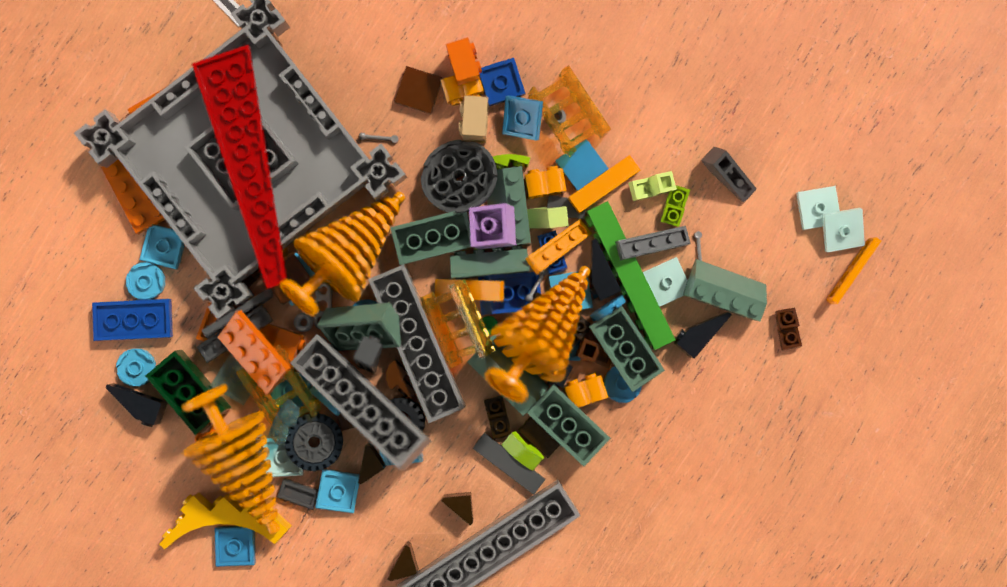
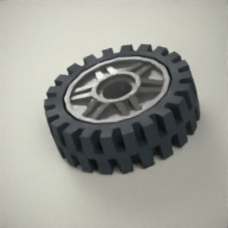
(317, 457)

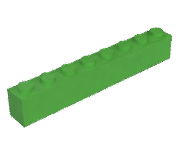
(631, 278)

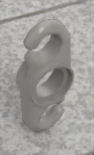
(327, 297)

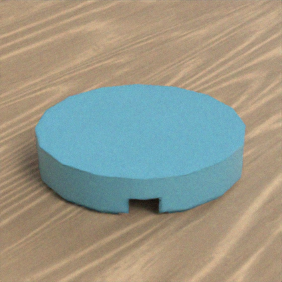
(145, 281)
(134, 365)

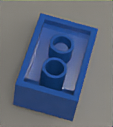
(516, 288)

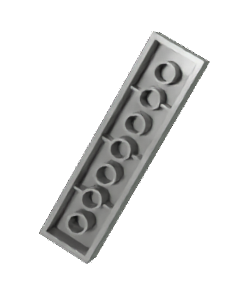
(419, 345)
(361, 402)

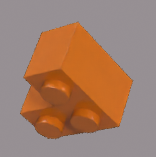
(462, 59)

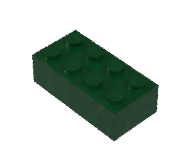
(179, 382)

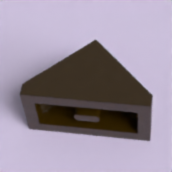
(371, 463)
(461, 504)
(405, 565)

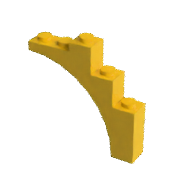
(200, 512)

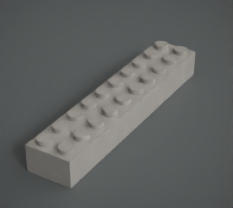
(499, 541)

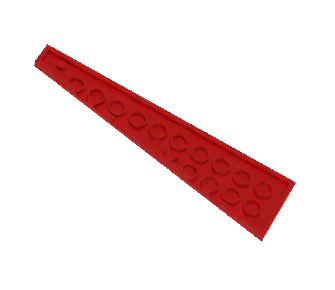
(235, 114)

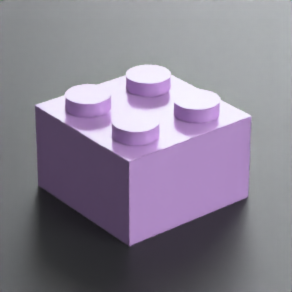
(492, 226)

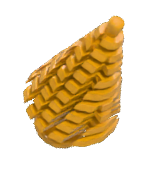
(343, 253)
(540, 335)
(236, 457)

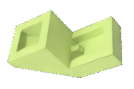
(652, 186)
(547, 217)

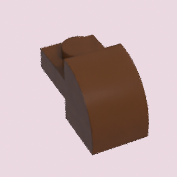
(593, 352)
(396, 376)

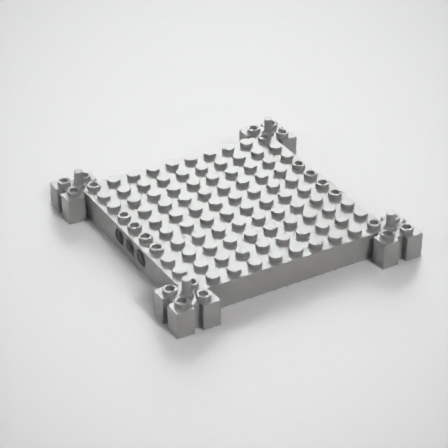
(181, 169)

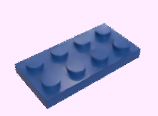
(132, 319)

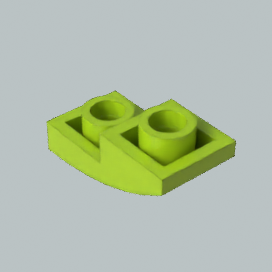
(503, 161)
(674, 206)
(526, 454)

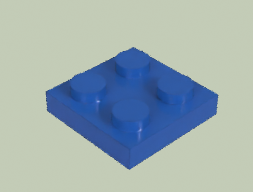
(501, 80)

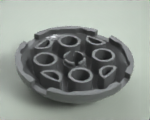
(456, 160)

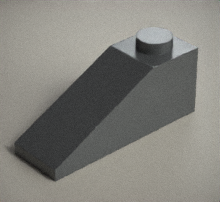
(729, 173)
(368, 354)

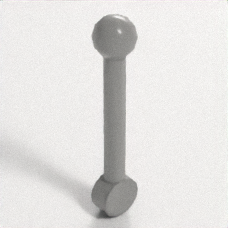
(394, 138)
(698, 235)
(529, 297)

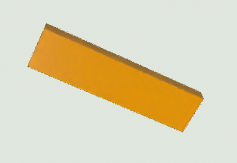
(604, 184)
(558, 246)
(853, 270)
(479, 289)

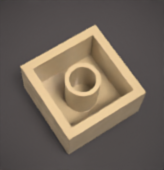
(475, 119)

